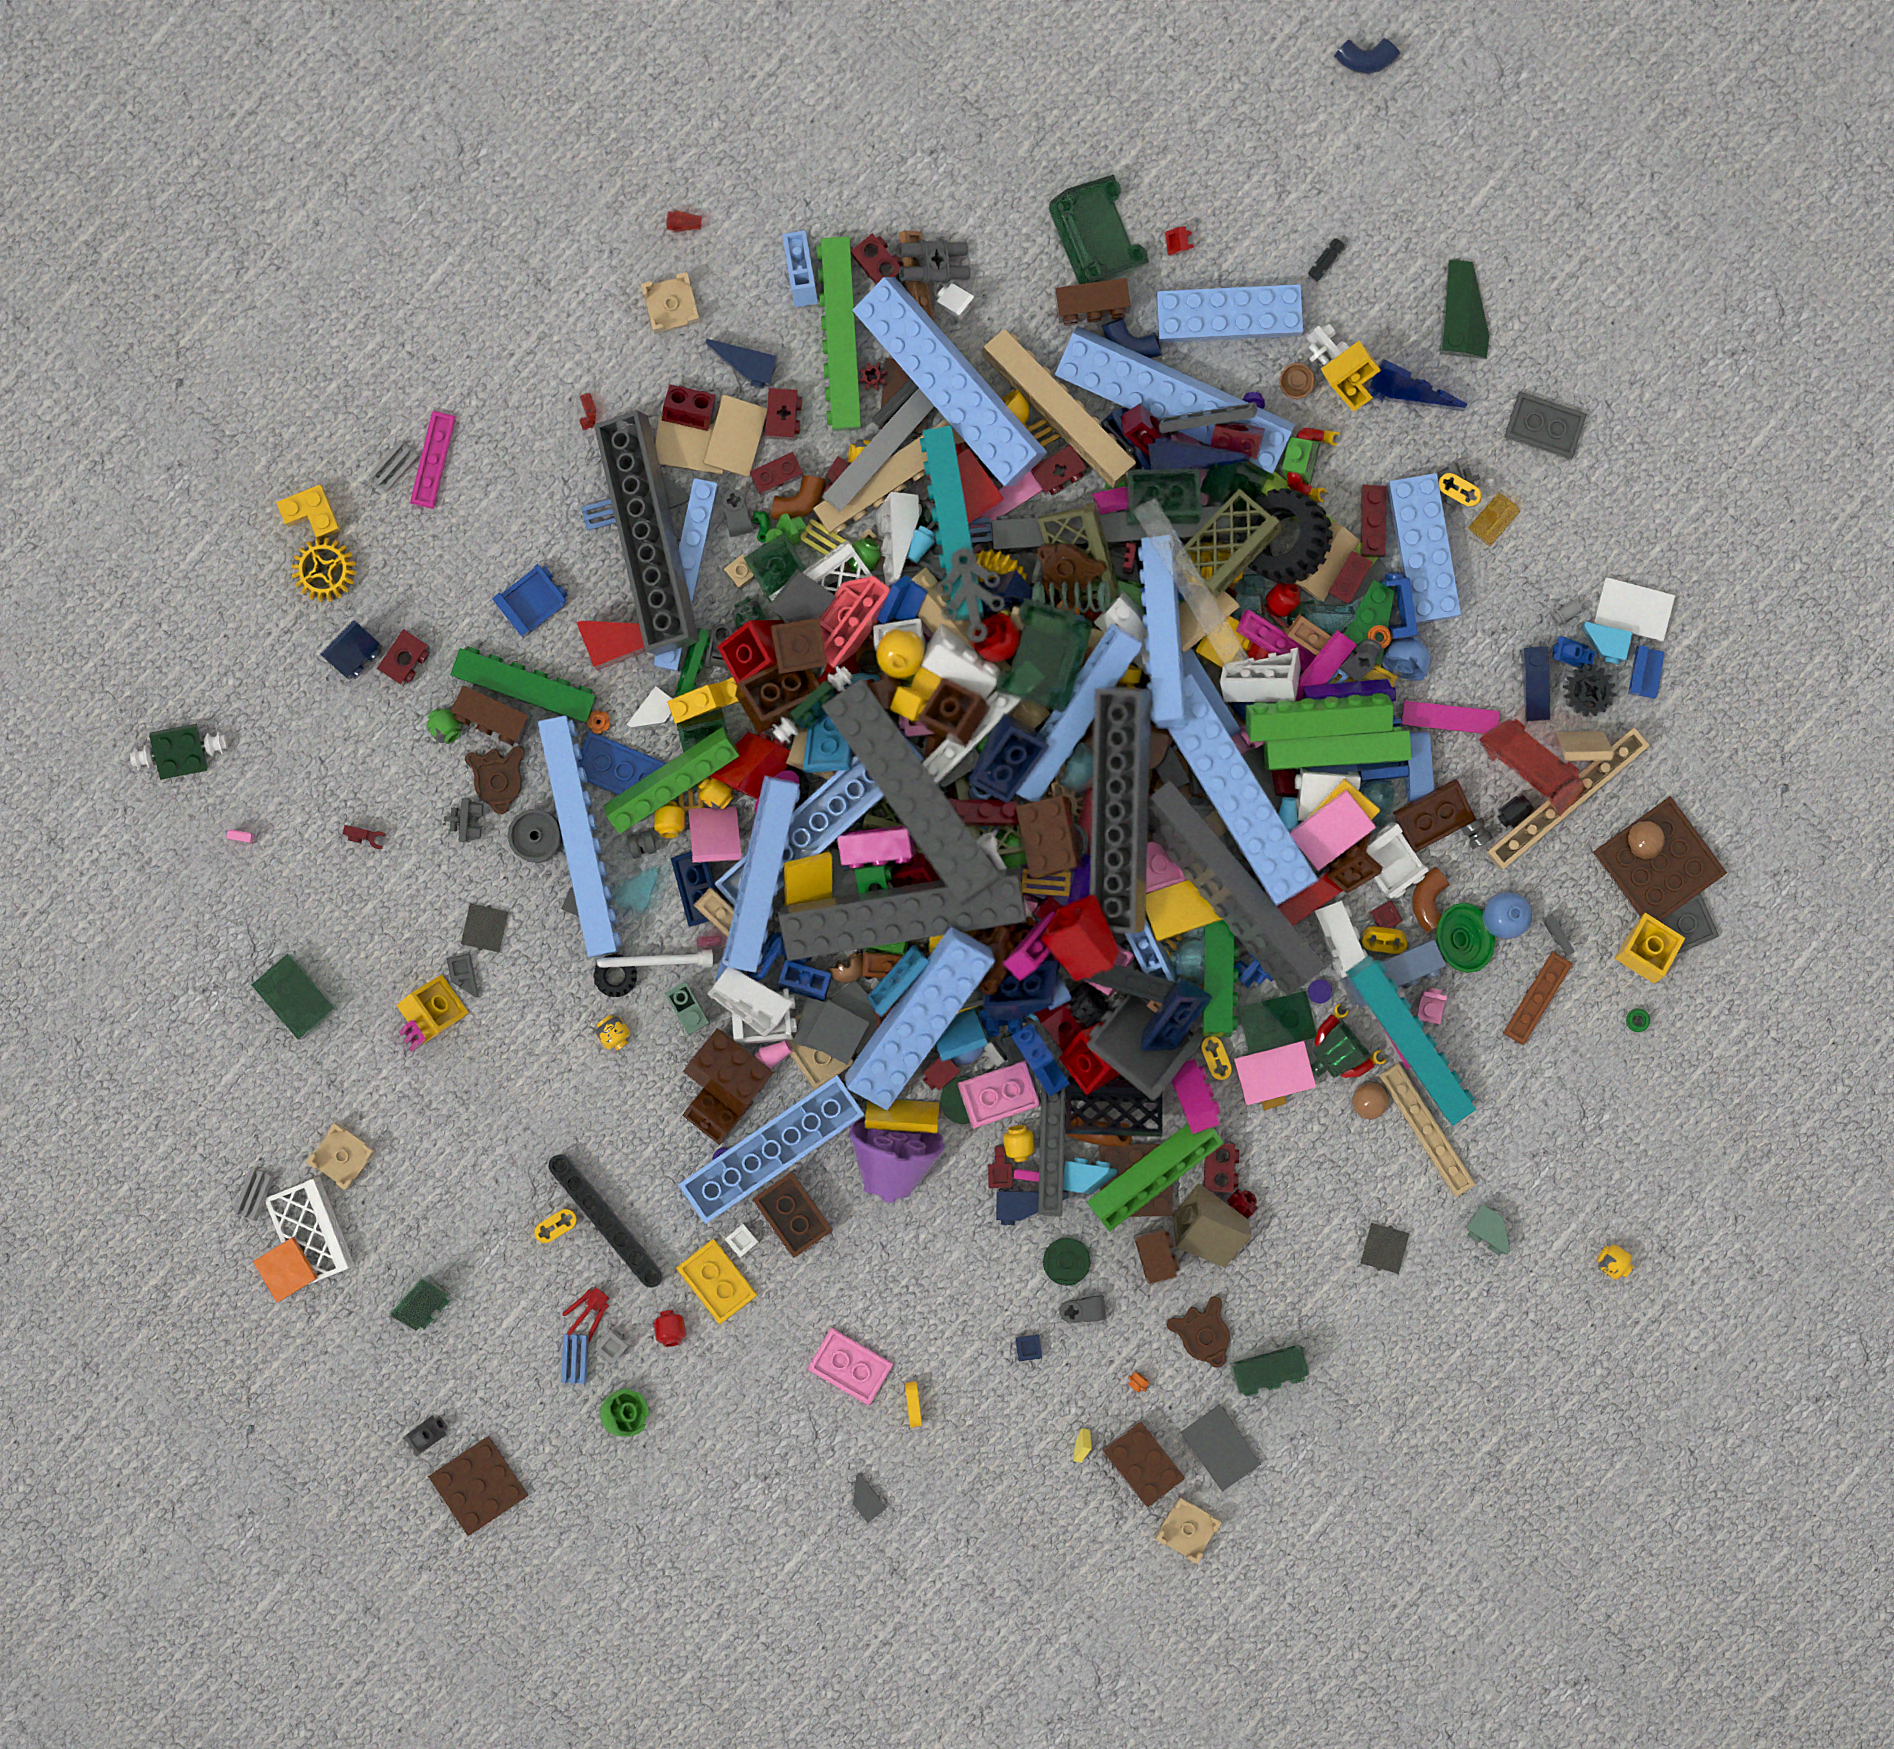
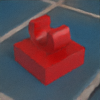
(1177, 240)

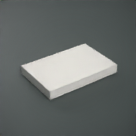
(1634, 609)

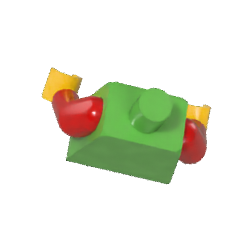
(1302, 458)

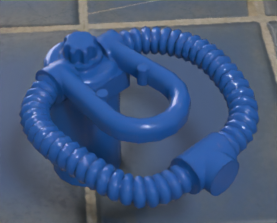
(776, 946)

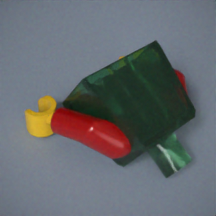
(1341, 1050)

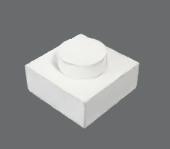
(741, 1240)

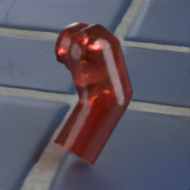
(590, 411)

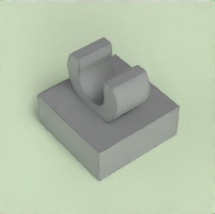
(995, 1054)
(611, 1347)

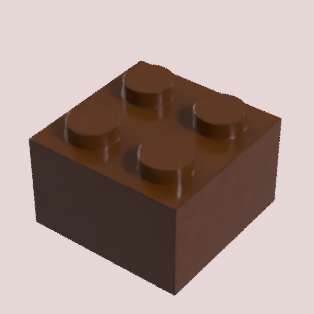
(954, 712)

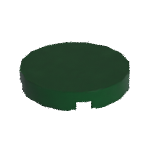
(952, 1102)
(1066, 1261)

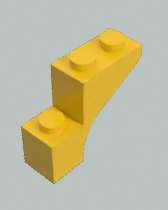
(703, 700)

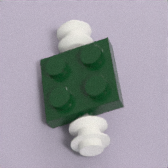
(809, 710)
(178, 751)

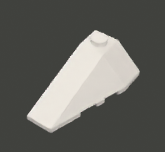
(895, 527)
(1129, 617)

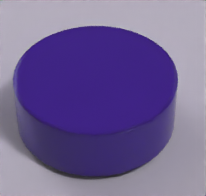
(1319, 991)

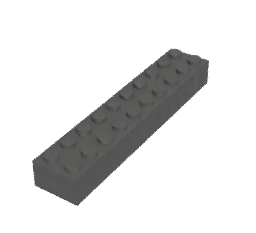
(646, 533)
(1025, 535)
(912, 792)
(1120, 805)
(1230, 890)
(896, 916)

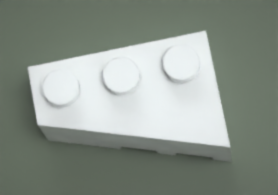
(959, 662)
(1264, 680)
(1340, 937)
(749, 1000)

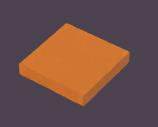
(285, 1269)

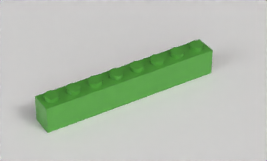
(840, 332)

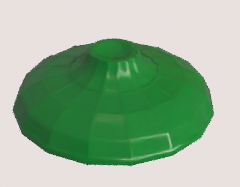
(1464, 938)

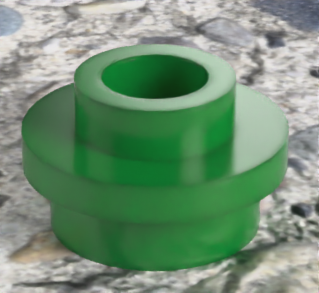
(1645, 1020)

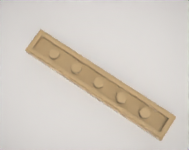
(1427, 1130)

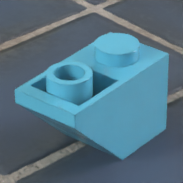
(1086, 1178)

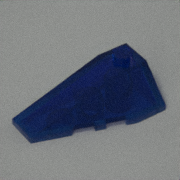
(1397, 386)
(1179, 455)

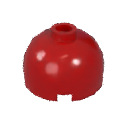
(1001, 638)

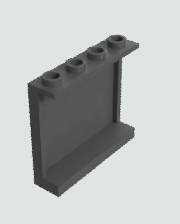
(1120, 1046)

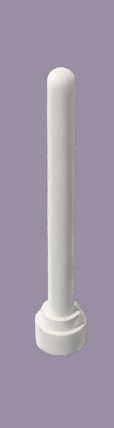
(989, 846)
(701, 958)

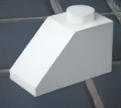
(955, 301)
(652, 711)

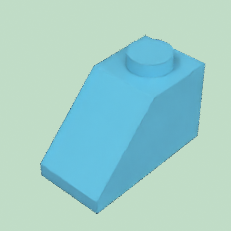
(1608, 642)

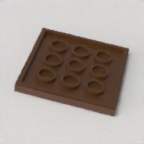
(1670, 878)

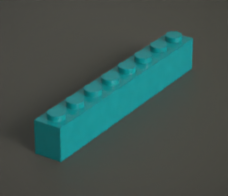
(949, 507)
(1410, 1039)

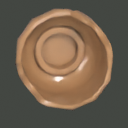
(1297, 381)
(1646, 839)
(847, 972)
(1370, 1100)

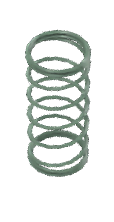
(1102, 587)

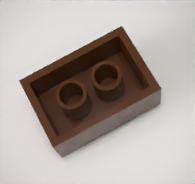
(1092, 301)
(774, 695)
(490, 716)
(1049, 837)
(728, 1072)
(792, 1214)
(1156, 1255)
(1143, 1463)

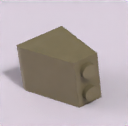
(1210, 1227)

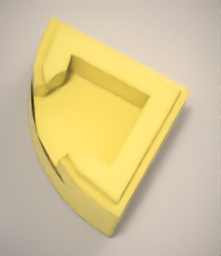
(1082, 1445)

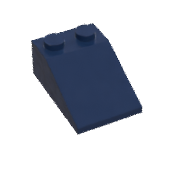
(352, 650)
(1008, 757)
(1025, 996)

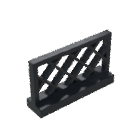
(1114, 1093)

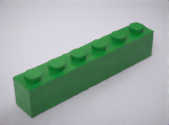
(522, 685)
(1219, 980)

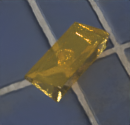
(1494, 519)

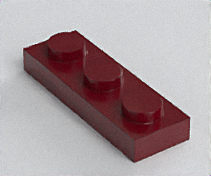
(1373, 521)
(986, 812)

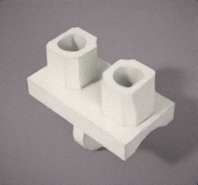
(1322, 345)

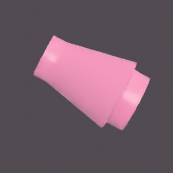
(774, 1053)

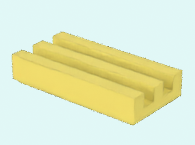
(808, 531)

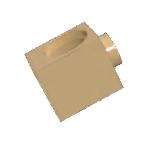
(739, 572)

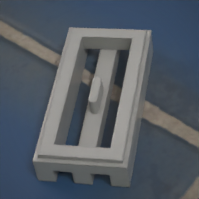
(386, 459)
(250, 1192)

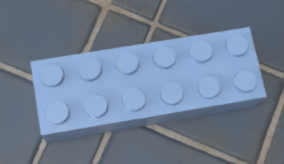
(1229, 313)
(1424, 547)

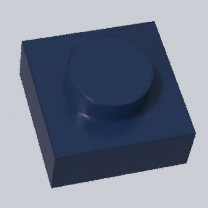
(1028, 1347)

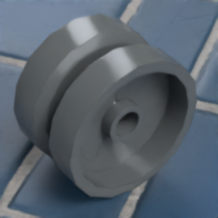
(549, 840)

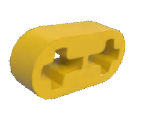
(1463, 484)
(1384, 940)
(1221, 1055)
(558, 1231)
(913, 1404)

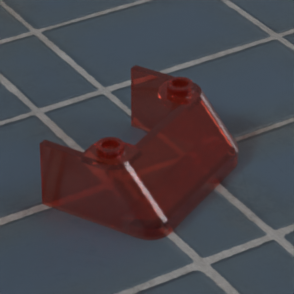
(1533, 763)

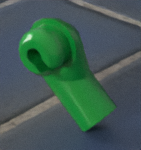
(763, 519)

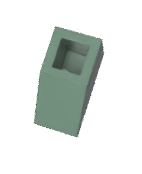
(687, 1008)
(1489, 1227)

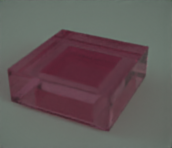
(712, 941)

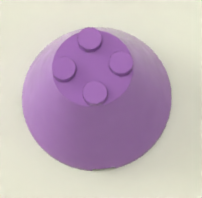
(893, 1159)

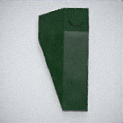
(1464, 319)

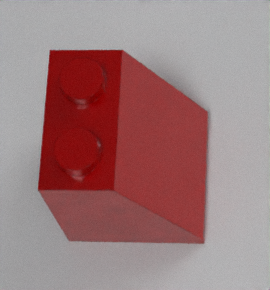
(977, 487)
(611, 641)
(750, 649)
(756, 759)
(1081, 938)
(1085, 1065)

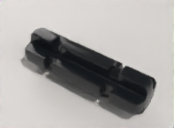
(1326, 259)

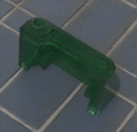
(1094, 231)
(1046, 656)

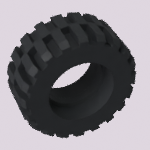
(1312, 540)

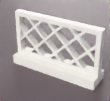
(829, 563)
(325, 1219)

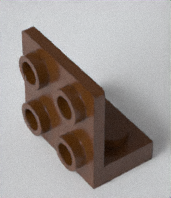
(1354, 866)
(712, 1116)

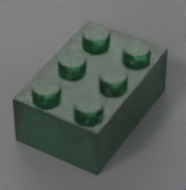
(1174, 489)
(294, 996)
(1269, 1370)

